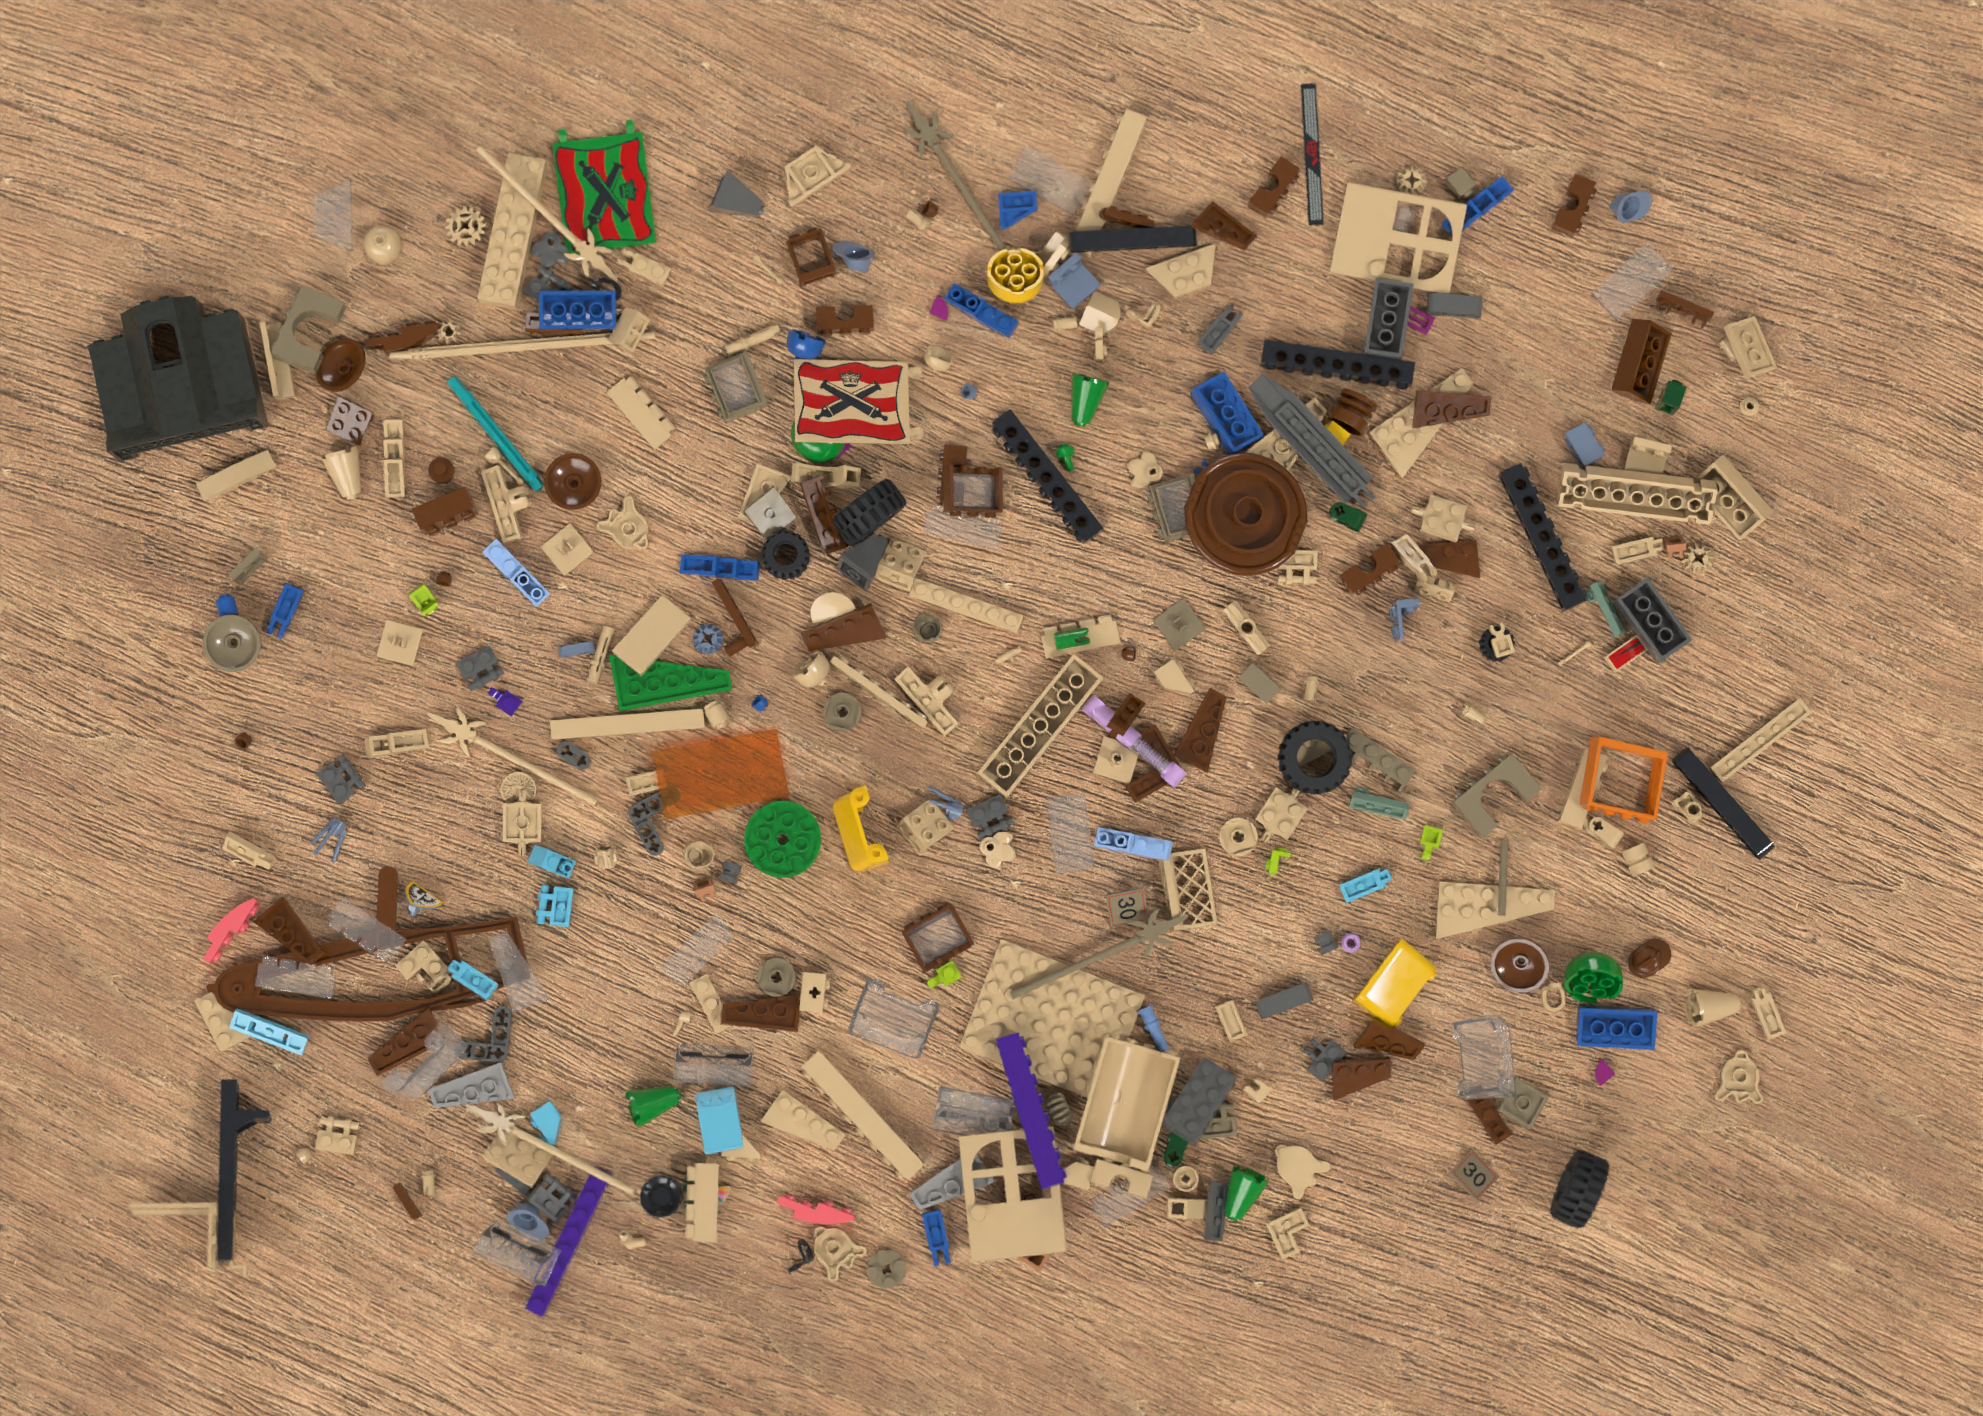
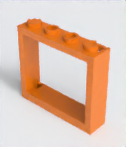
(1655, 781)

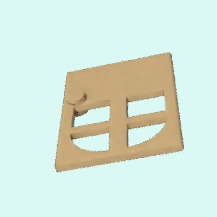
(1367, 232)
(1014, 1226)

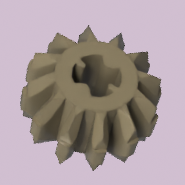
(1059, 1109)

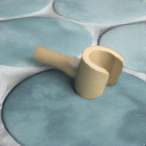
(684, 1017)

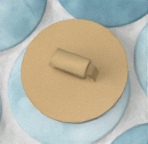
(829, 607)

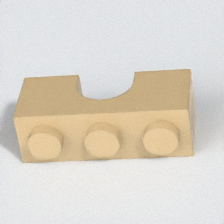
(1106, 1172)

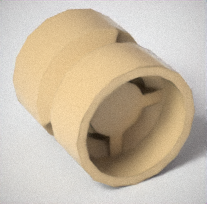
(1639, 861)
(1185, 1178)

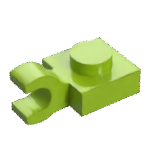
(1430, 839)
(946, 974)

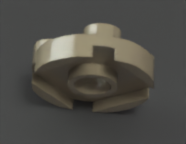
(836, 703)
(770, 968)
(875, 1271)

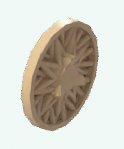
(518, 781)

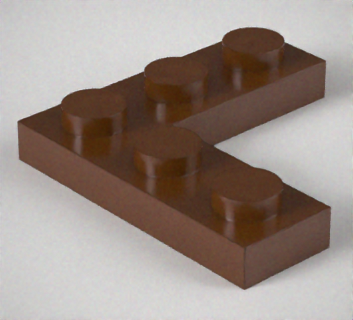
(1151, 781)

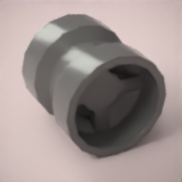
(726, 875)
(1325, 940)

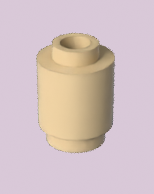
(716, 715)

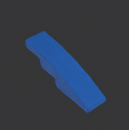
(1483, 203)
(719, 567)

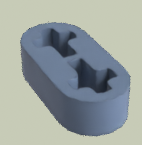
(576, 649)

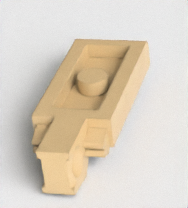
(247, 851)

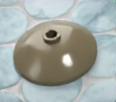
(222, 652)

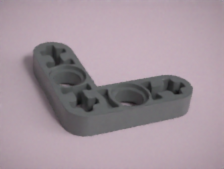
(645, 820)
(495, 1043)

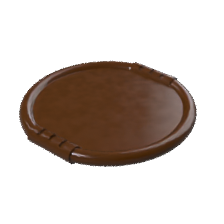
(1245, 514)

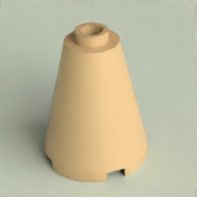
(344, 471)
(1709, 1006)

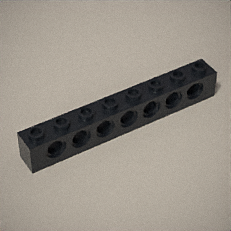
(1347, 359)
(1010, 421)
(1566, 600)

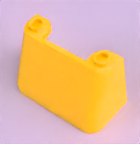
(859, 853)
(1395, 983)

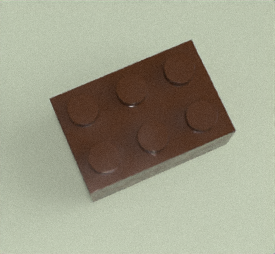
(445, 511)

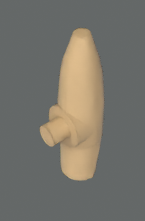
(1008, 655)

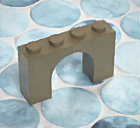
(307, 304)
(1470, 804)

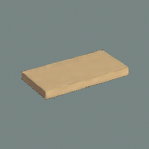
(651, 635)

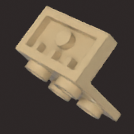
(1647, 456)
(900, 564)
(924, 827)

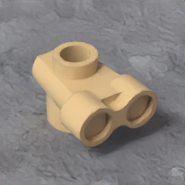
(1687, 803)

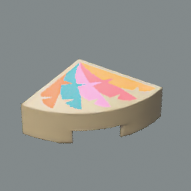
(723, 1193)

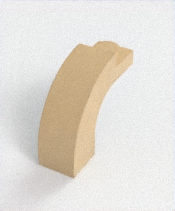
(836, 477)

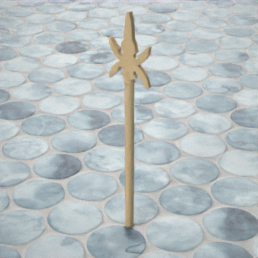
(587, 252)
(464, 732)
(502, 1123)

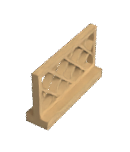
(1171, 889)

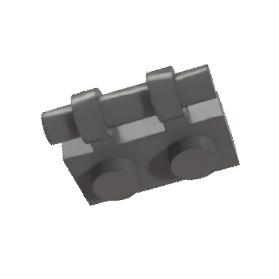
(537, 285)
(477, 663)
(336, 783)
(988, 811)
(547, 1202)

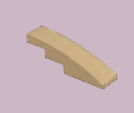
(394, 458)
(235, 475)

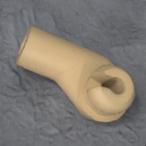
(629, 1241)

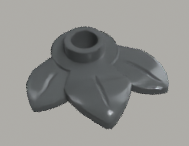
(550, 253)

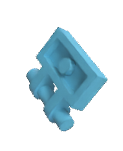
(561, 906)

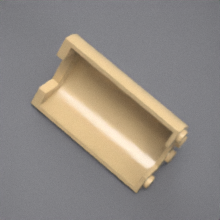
(1132, 1127)

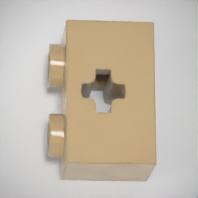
(807, 1002)

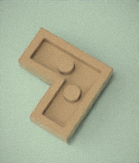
(422, 957)
(1282, 1229)

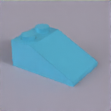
(719, 1120)

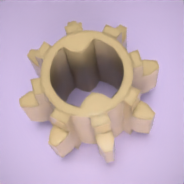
(453, 337)
(605, 857)

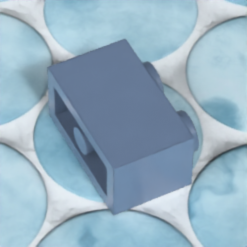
(1583, 445)

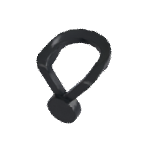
(597, 282)
(802, 1242)

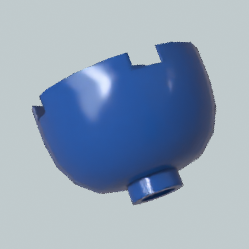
(804, 345)

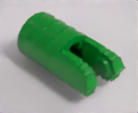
(1068, 638)

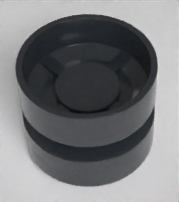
(661, 1196)

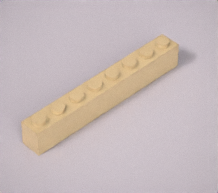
(1111, 172)
(863, 1116)

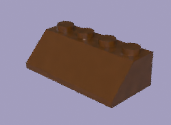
(1641, 361)

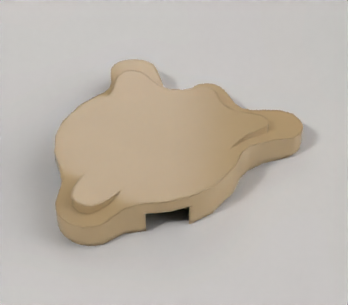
(626, 527)
(1739, 1078)
(1298, 1168)
(835, 1249)

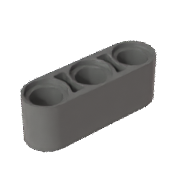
(1454, 305)
(1284, 1000)

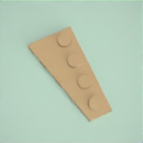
(800, 1121)

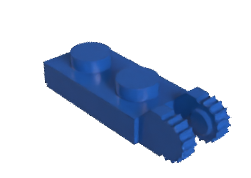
(285, 609)
(936, 1235)

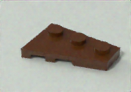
(1358, 1074)

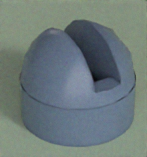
(965, 392)

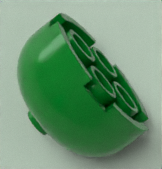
(816, 451)
(1598, 970)

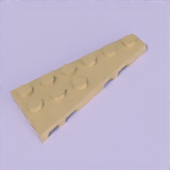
(1400, 441)
(1475, 906)

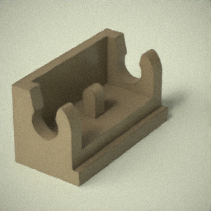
(1259, 682)

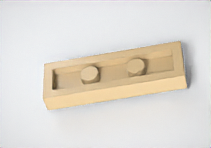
(709, 1001)

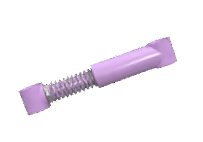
(1132, 740)

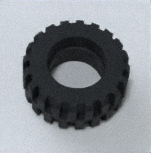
(869, 511)
(1341, 757)
(1579, 1189)

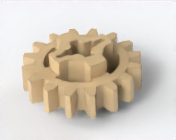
(468, 221)

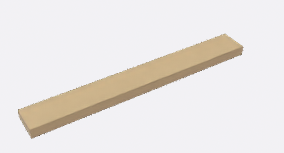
(627, 724)

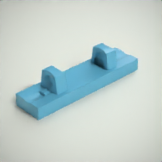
(269, 1031)

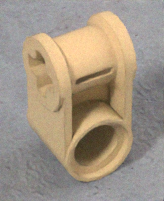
(1606, 834)

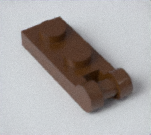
(1125, 218)

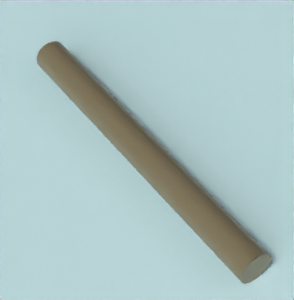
(1502, 877)

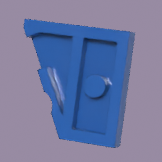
(1015, 207)

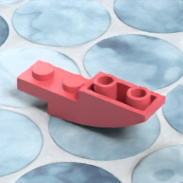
(234, 921)
(823, 1214)

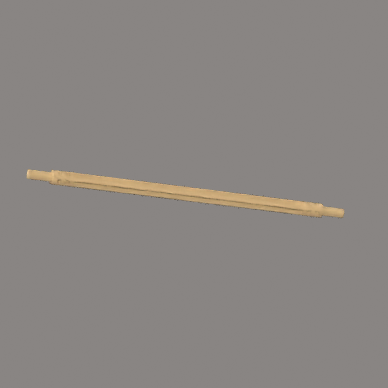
(508, 346)

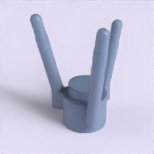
(954, 808)
(334, 828)

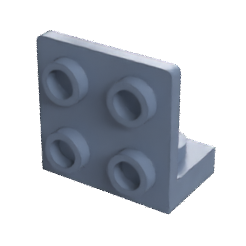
(1073, 281)
(1407, 607)

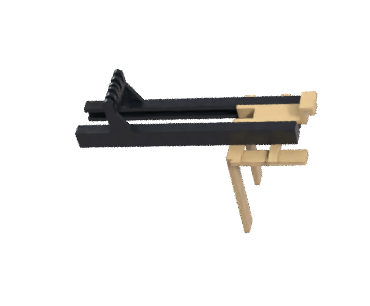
(221, 1236)

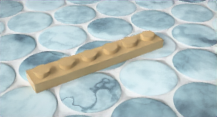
(966, 606)
(873, 687)
(1760, 740)

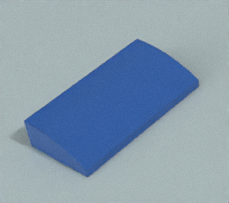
(577, 309)
(1226, 413)
(1616, 1027)

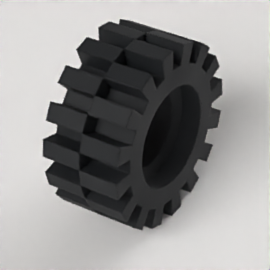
(1485, 645)

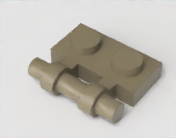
(1222, 1126)

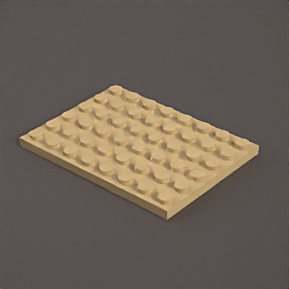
(1059, 1021)

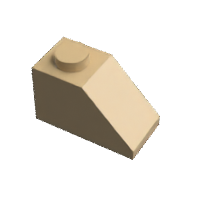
(1079, 1174)

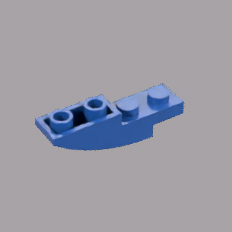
(981, 311)

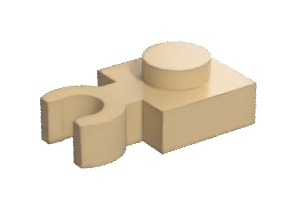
(1100, 349)
(1501, 644)

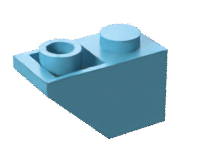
(551, 861)
(548, 1121)

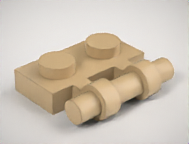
(1301, 560)
(334, 1141)

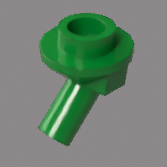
(1065, 451)

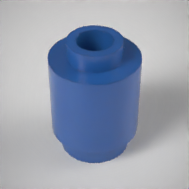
(226, 605)

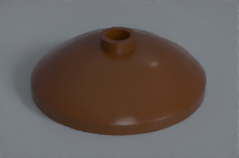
(341, 365)
(572, 468)
(1520, 975)

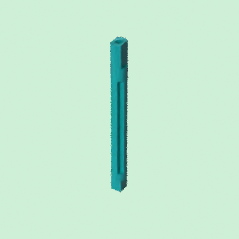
(496, 433)

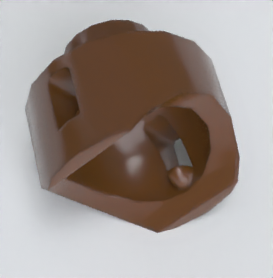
(441, 470)

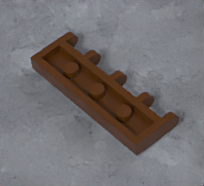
(821, 515)

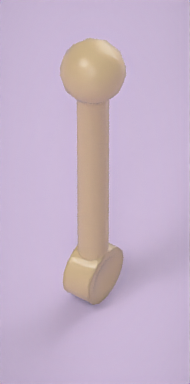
(757, 260)
(1587, 644)

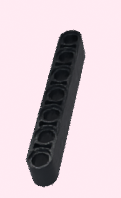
(1132, 239)
(1723, 803)

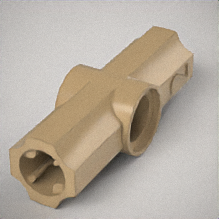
(1238, 618)

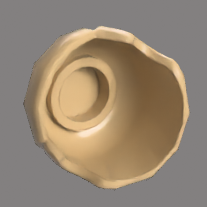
(938, 358)
(699, 855)

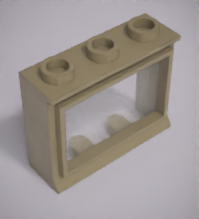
(735, 387)
(1169, 505)

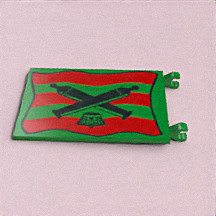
(605, 189)

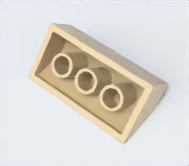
(1735, 500)

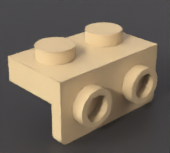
(1053, 251)

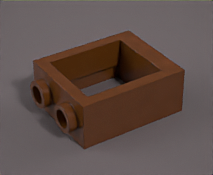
(818, 274)

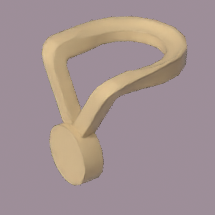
(1133, 316)
(1558, 986)
(440, 988)

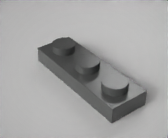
(1215, 1211)

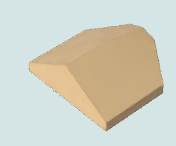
(1101, 312)

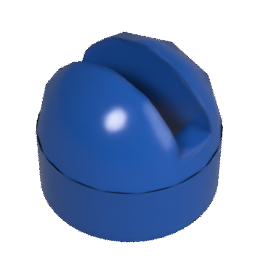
(759, 703)

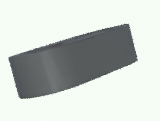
(571, 759)

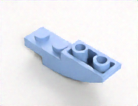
(516, 572)
(1133, 844)

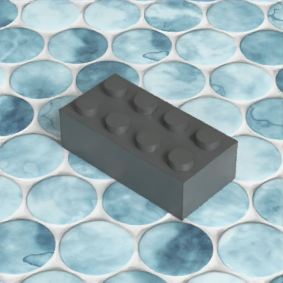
(1388, 318)
(1652, 620)
(1199, 1101)

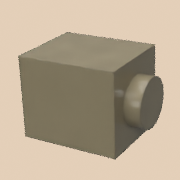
(1460, 184)

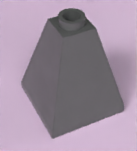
(735, 198)
(863, 560)

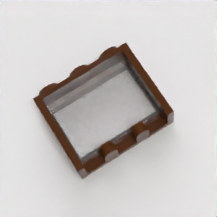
(972, 491)
(937, 937)

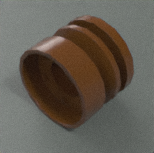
(1353, 410)

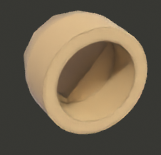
(303, 1155)

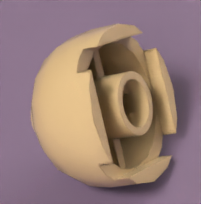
(382, 244)
(812, 671)

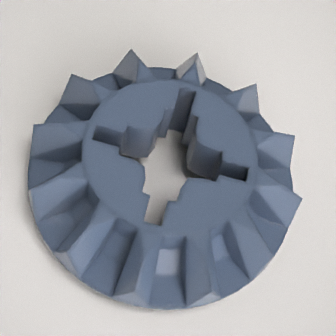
(706, 648)

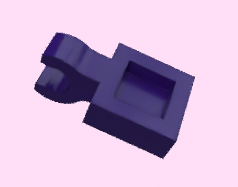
(507, 703)

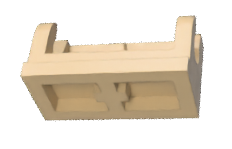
(629, 329)
(1260, 1092)

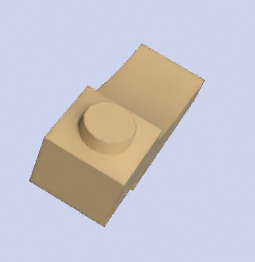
(396, 743)

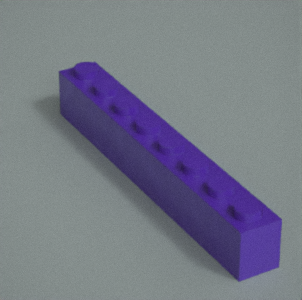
(1030, 1111)
(569, 1242)

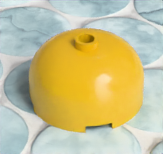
(1015, 275)

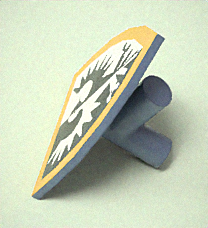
(420, 898)

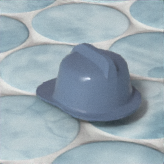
(1631, 205)
(855, 255)
(527, 1219)

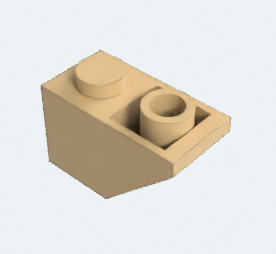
(1172, 678)
(748, 1152)
(1186, 1208)

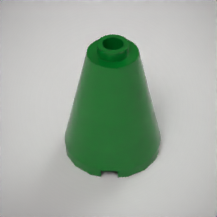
(1085, 398)
(650, 1103)
(1243, 1191)

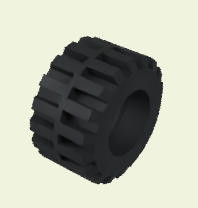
(778, 540)

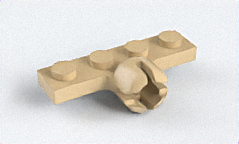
(505, 503)
(929, 698)

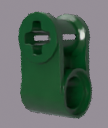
(1351, 517)
(1175, 1145)

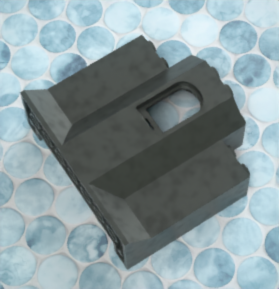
(201, 396)

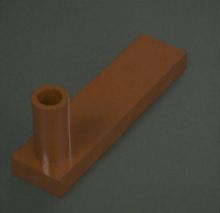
(748, 638)

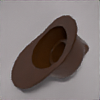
(1649, 958)

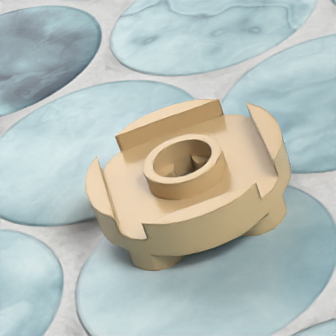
(1232, 846)

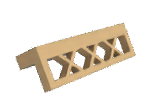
(279, 372)

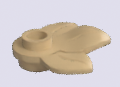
(1141, 469)
(1000, 851)

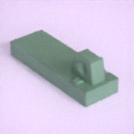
(1599, 593)
(1370, 803)

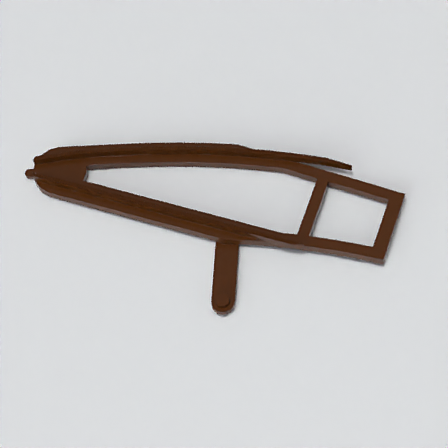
(237, 987)

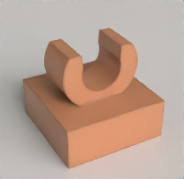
(1674, 544)
(704, 887)

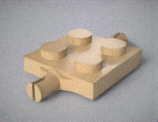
(1443, 518)
(1280, 814)
(522, 822)

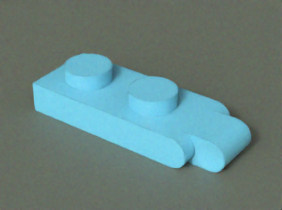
(1365, 884)
(472, 979)

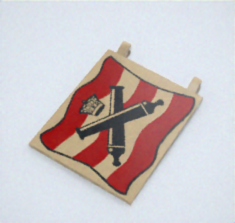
(853, 401)

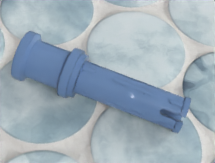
(1152, 1024)

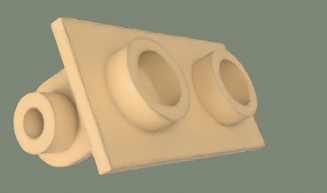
(1443, 591)

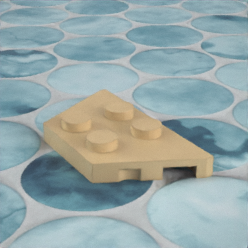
(812, 173)
(1186, 272)

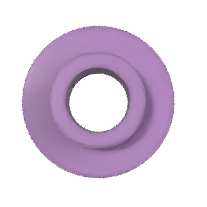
(1355, 938)

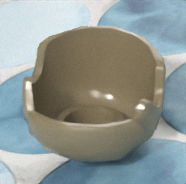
(927, 628)

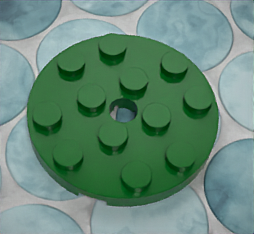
(802, 843)

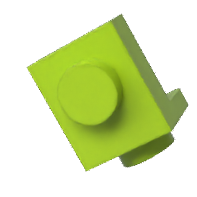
(424, 599)
(1272, 862)

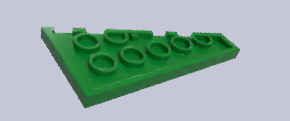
(665, 683)

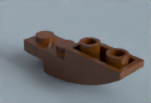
(411, 337)

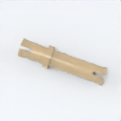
(748, 341)
(600, 654)

